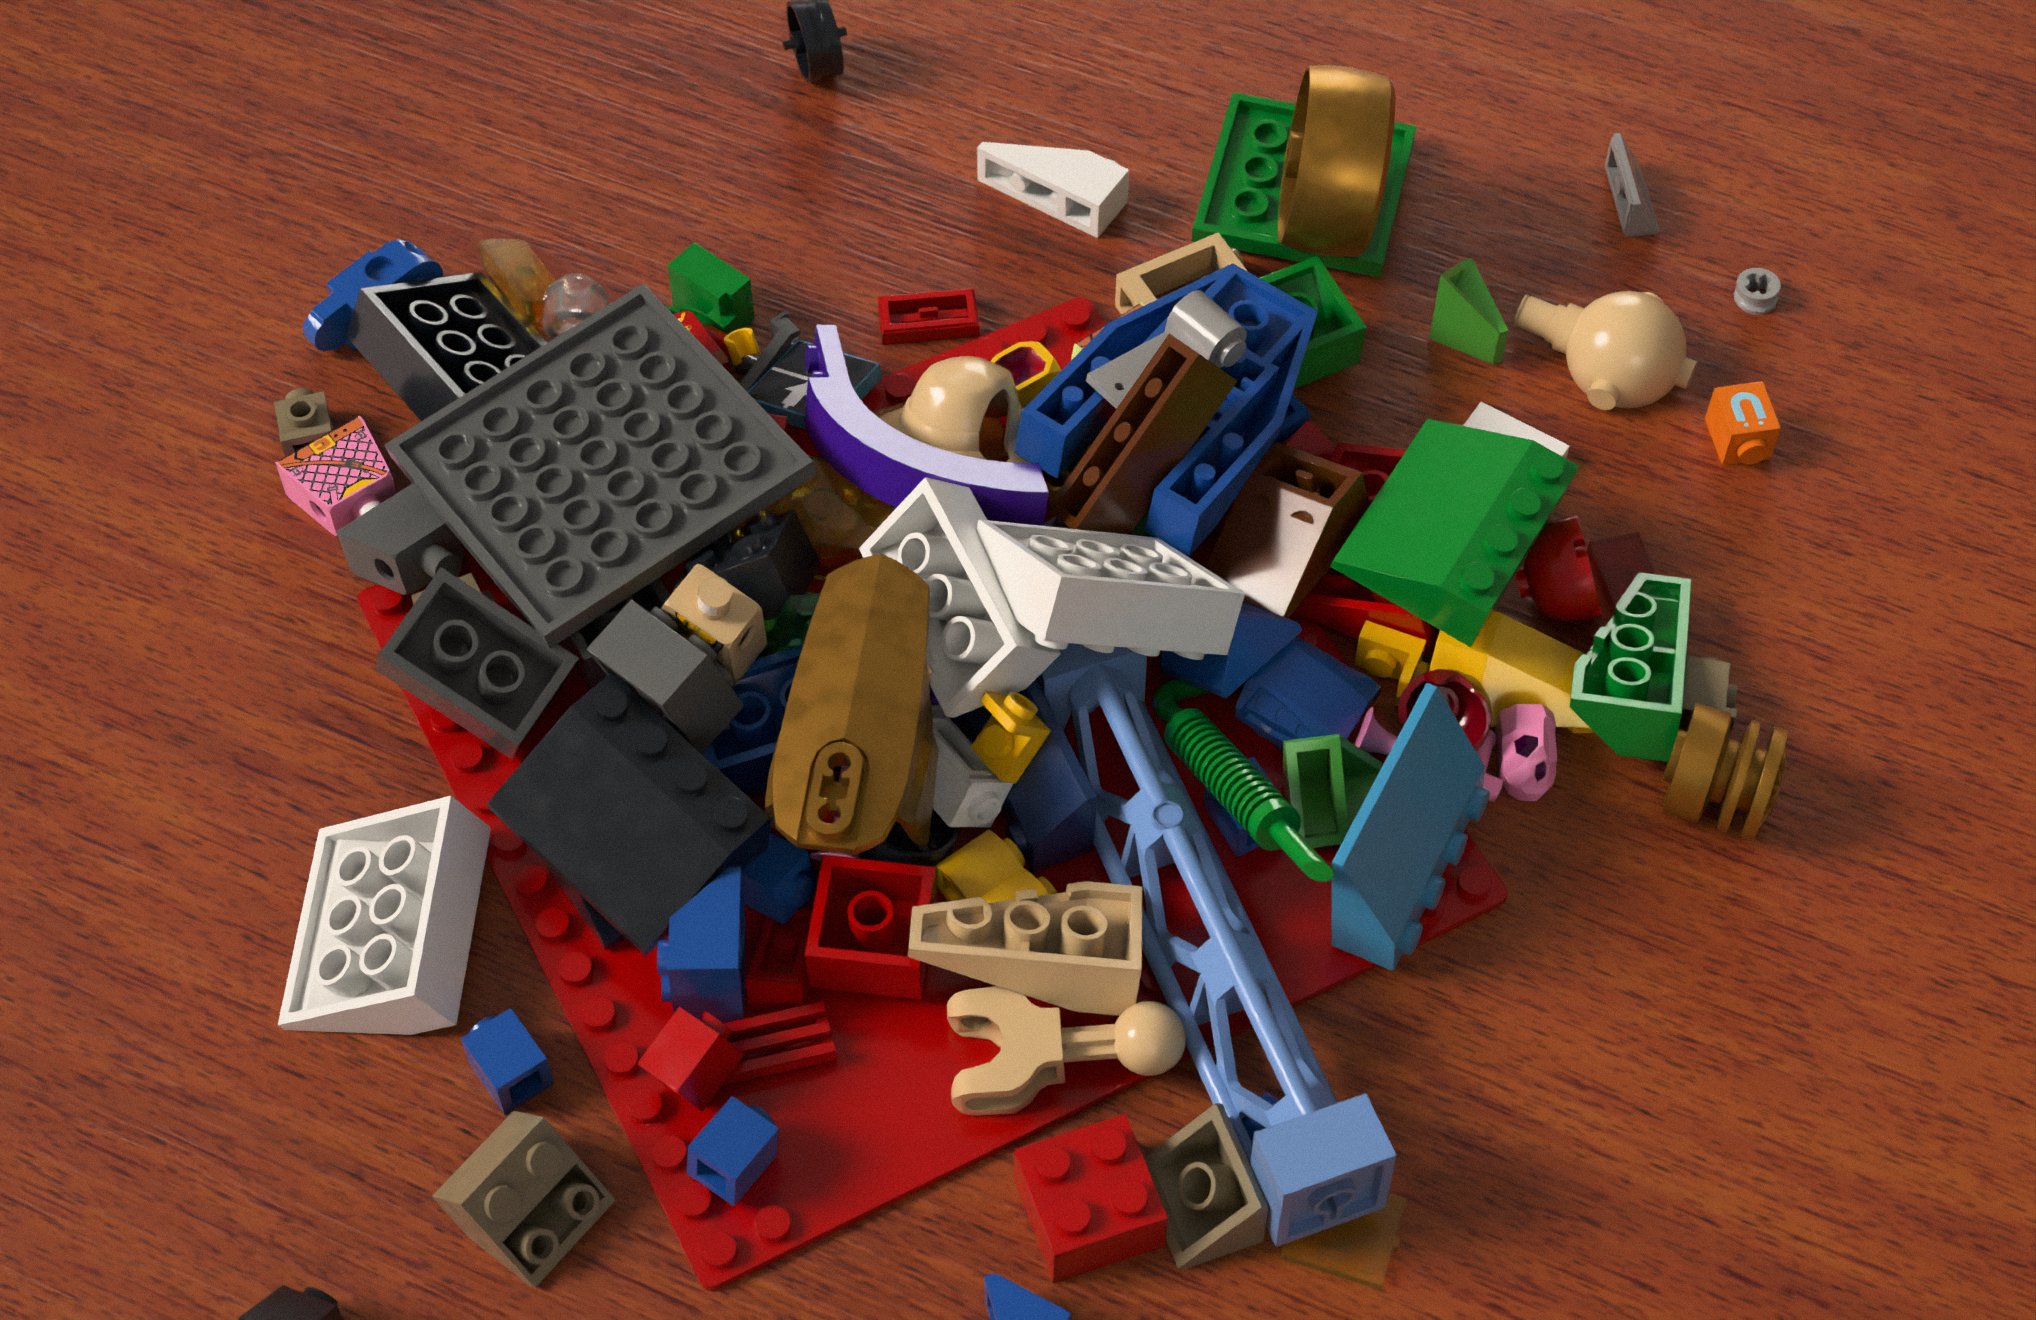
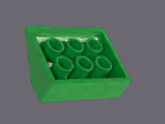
(1455, 524)

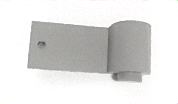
(1196, 323)

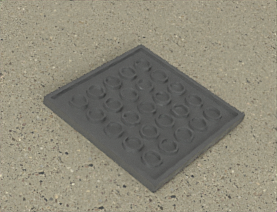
(599, 463)

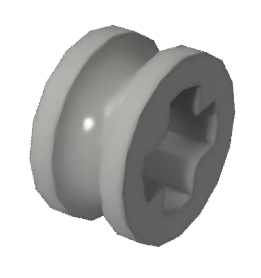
(1756, 302)

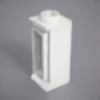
(964, 785)

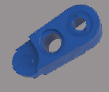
(390, 264)

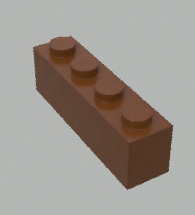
(1143, 440)

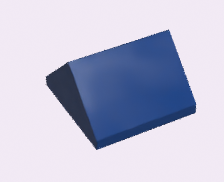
(1254, 642)

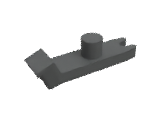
(784, 336)

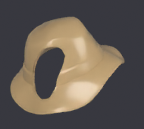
(951, 405)

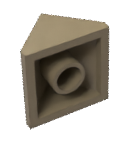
(1207, 1190)

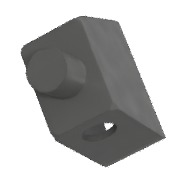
(401, 543)

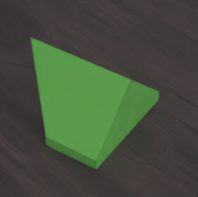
(1467, 315)
(1326, 785)

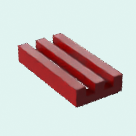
(929, 322)
(775, 1032)

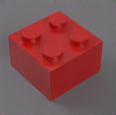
(864, 926)
(1090, 1198)

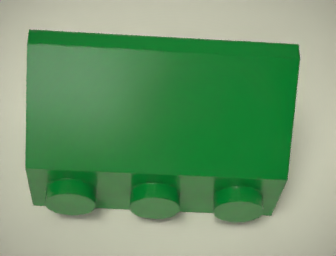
(1338, 329)

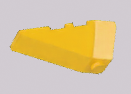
(1515, 667)

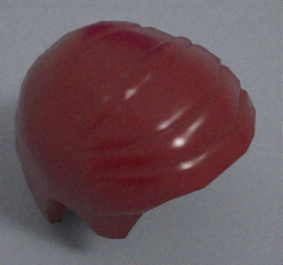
(1463, 695)

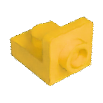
(1391, 654)
(1009, 735)

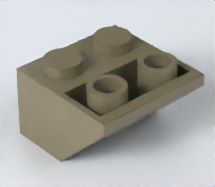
(524, 1196)

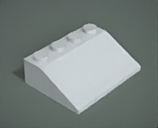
(1110, 590)
(387, 922)

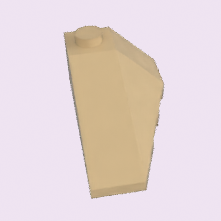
(1058, 947)

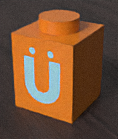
(1742, 423)

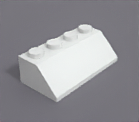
(971, 628)

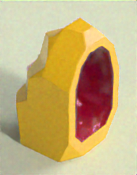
(1030, 367)

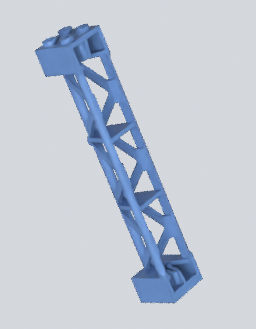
(1316, 1156)

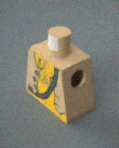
(720, 617)

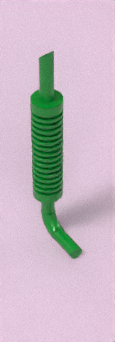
(1234, 779)

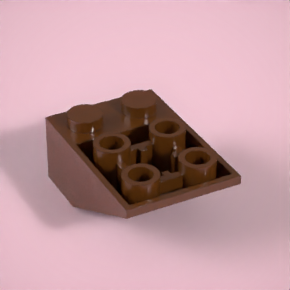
(1287, 527)

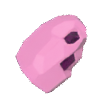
(1526, 750)

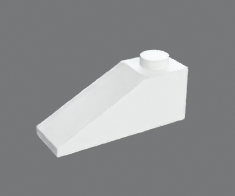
(1057, 181)

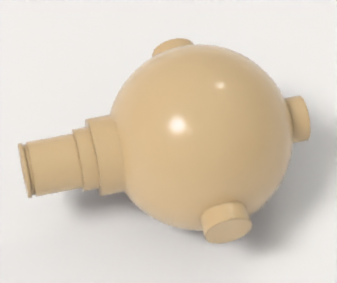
(1618, 348)

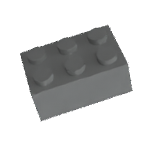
(475, 663)

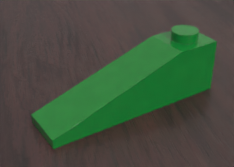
(1635, 669)

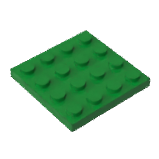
(1247, 181)

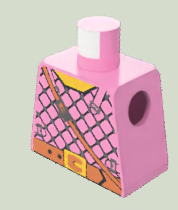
(337, 476)

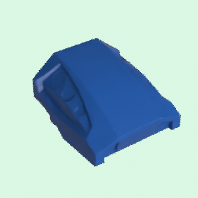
(1304, 695)

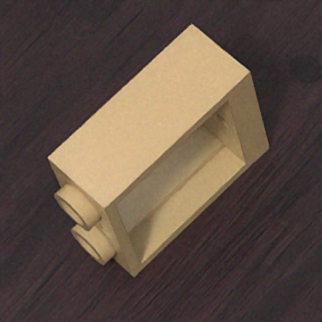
(1173, 270)

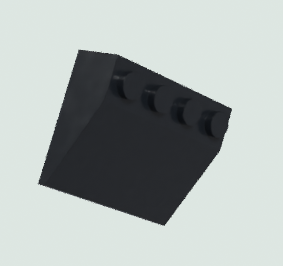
(439, 337)
(629, 812)

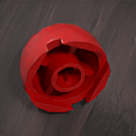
(1560, 574)

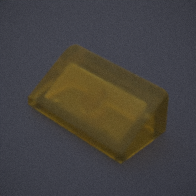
(517, 274)

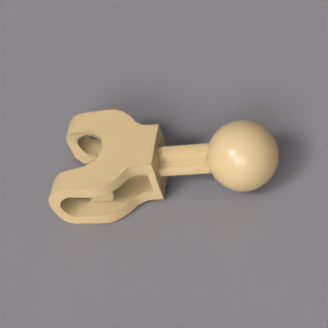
(1034, 1046)

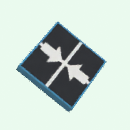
(784, 385)

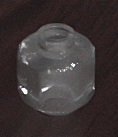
(571, 302)

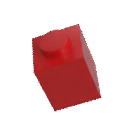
(692, 1056)

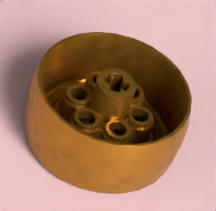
(1336, 161)

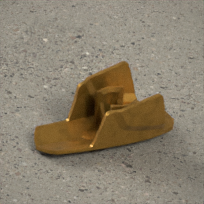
(859, 705)

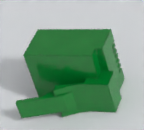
(710, 290)

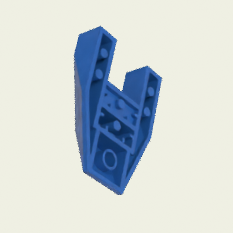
(1210, 476)

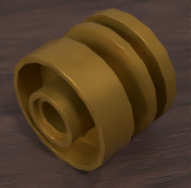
(1724, 771)

